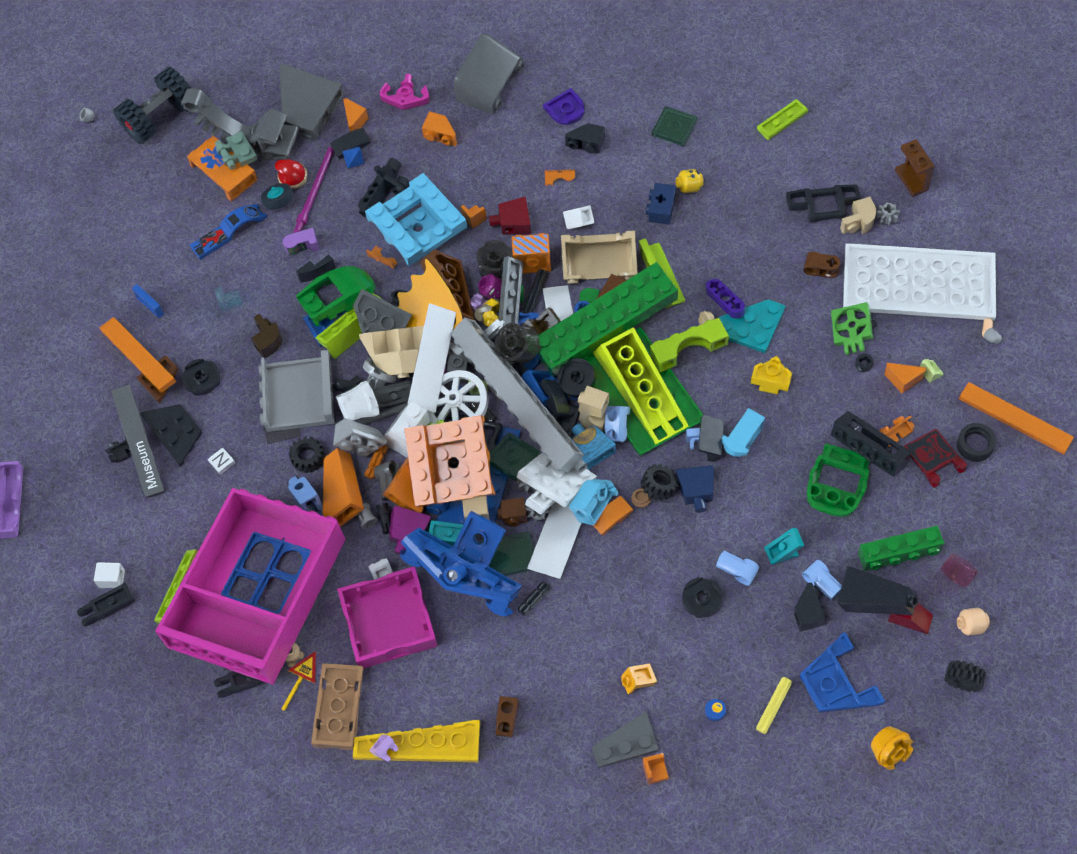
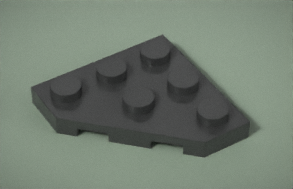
(378, 314)

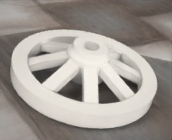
(461, 399)

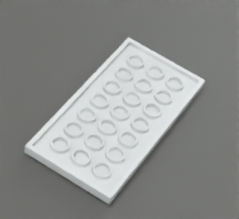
(920, 281)

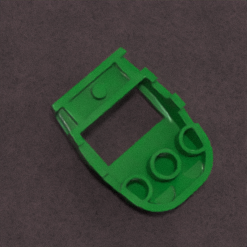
(348, 281)
(834, 500)

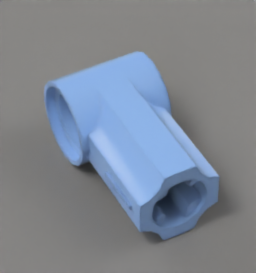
(742, 570)
(822, 579)

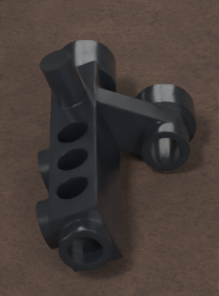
(382, 183)

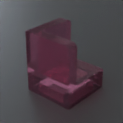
(959, 570)

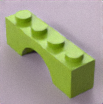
(709, 335)

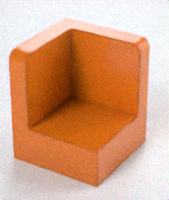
(474, 215)
(655, 768)

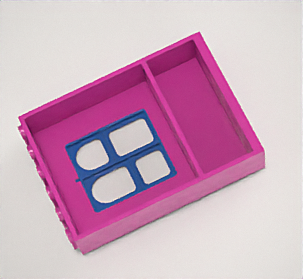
(237, 632)

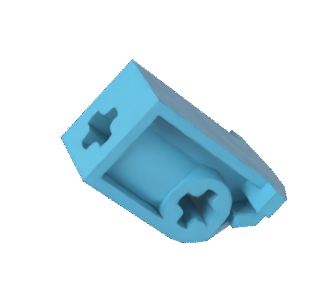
(743, 434)
(592, 500)

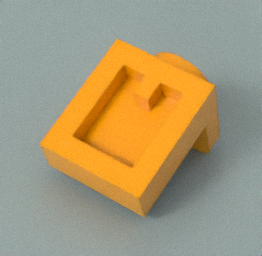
(638, 677)

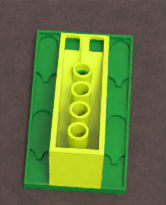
(656, 400)

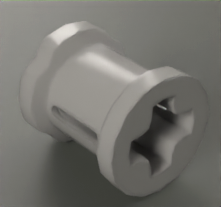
(366, 517)

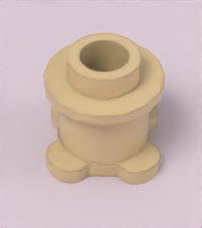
(293, 657)

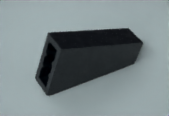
(872, 594)

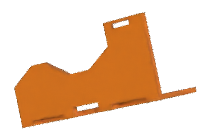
(567, 175)
(376, 254)

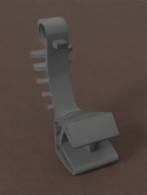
(267, 136)

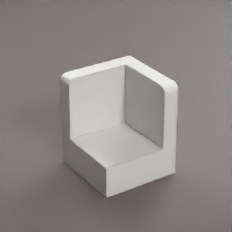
(578, 217)
(109, 575)

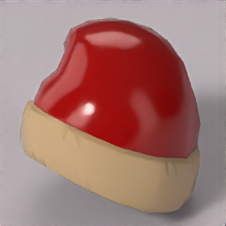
(291, 173)

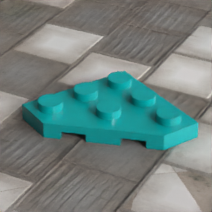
(756, 326)

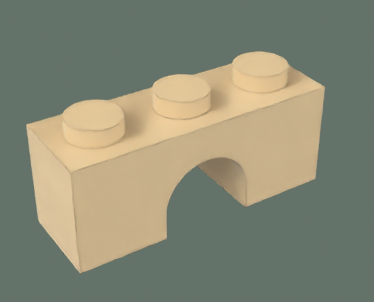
(593, 407)

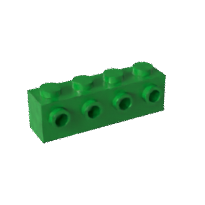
(901, 548)

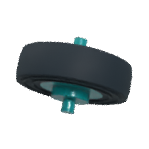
(277, 196)

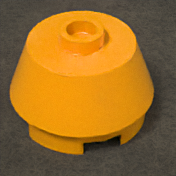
(891, 746)

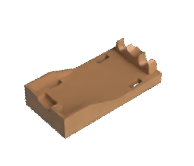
(337, 706)

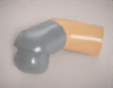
(989, 333)

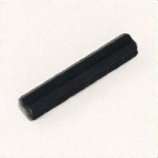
(535, 291)

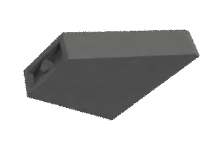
(307, 100)

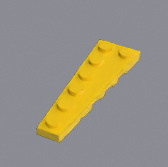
(435, 744)

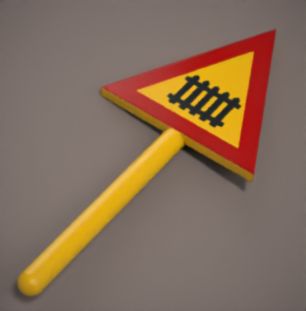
(304, 669)

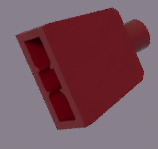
(512, 217)

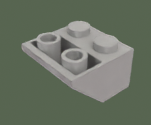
(357, 437)

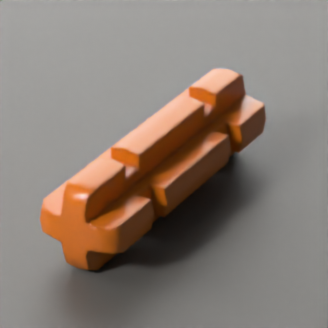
(376, 459)

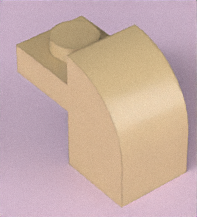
(862, 218)

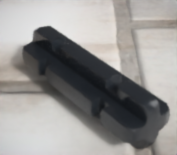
(532, 600)

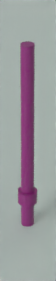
(303, 216)

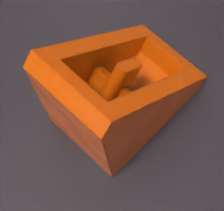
(355, 114)
(904, 376)

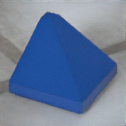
(353, 157)

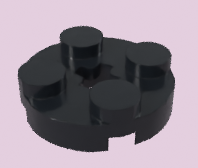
(571, 369)
(205, 385)
(702, 608)

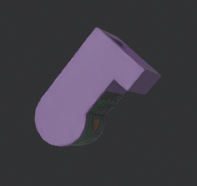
(300, 241)

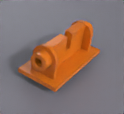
(901, 426)

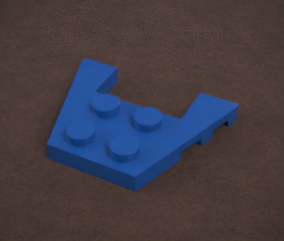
(829, 684)

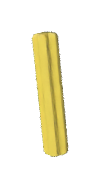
(774, 705)

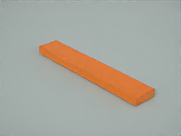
(137, 355)
(1016, 418)

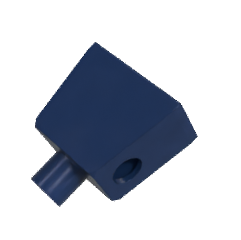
(696, 486)

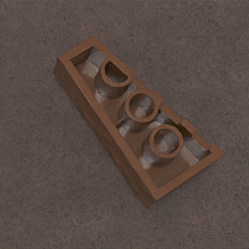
(453, 275)

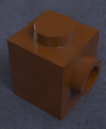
(512, 512)

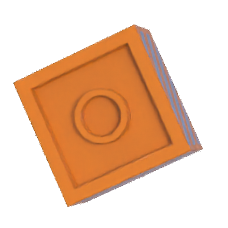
(532, 251)

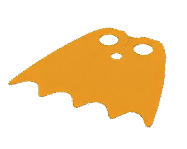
(425, 290)

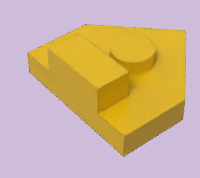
(771, 376)

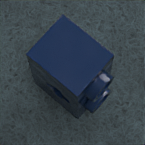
(661, 204)

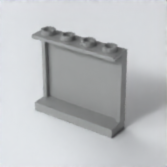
(296, 393)

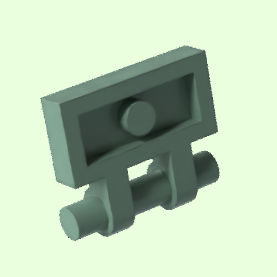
(240, 147)

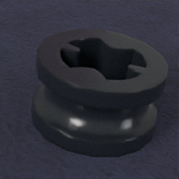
(859, 360)

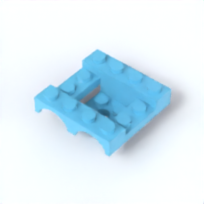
(436, 217)

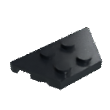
(173, 429)

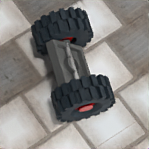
(134, 117)

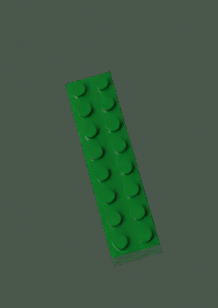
(606, 318)

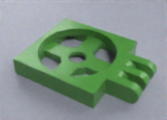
(854, 339)

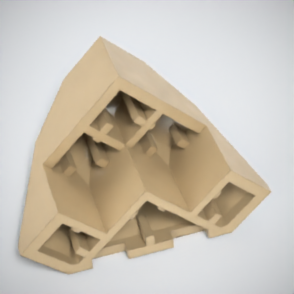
(394, 349)

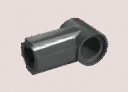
(384, 474)

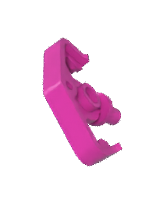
(404, 96)

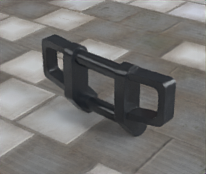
(809, 205)

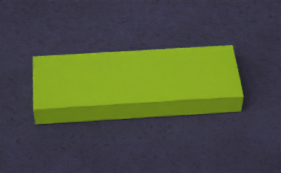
(782, 119)

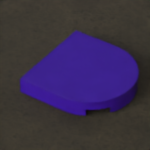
(565, 108)

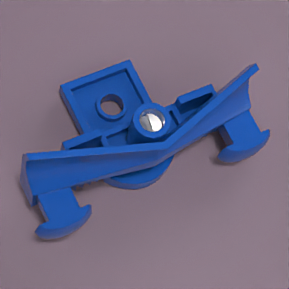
(466, 564)

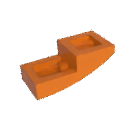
(613, 513)

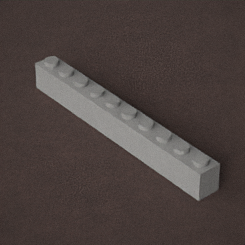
(517, 395)

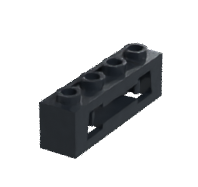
(870, 444)

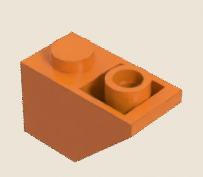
(437, 128)

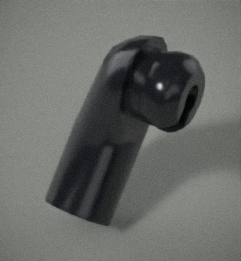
(342, 385)

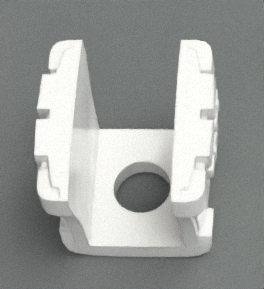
(358, 402)

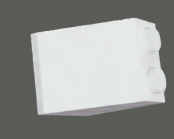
(410, 416)

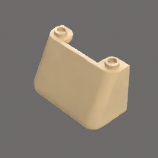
(598, 256)

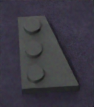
(626, 743)

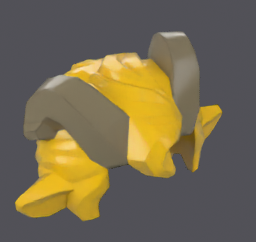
(488, 311)

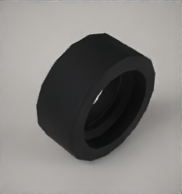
(969, 454)

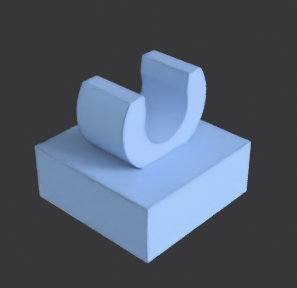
(692, 436)

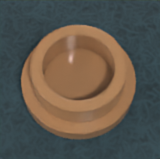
(640, 499)

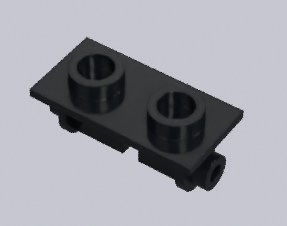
(117, 450)

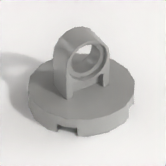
(376, 375)

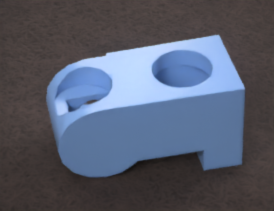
(616, 422)

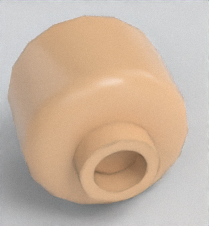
(973, 621)

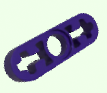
(727, 305)

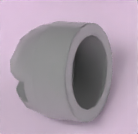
(86, 115)

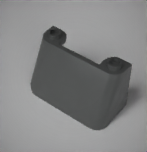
(485, 74)

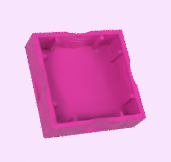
(387, 618)

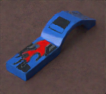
(224, 233)

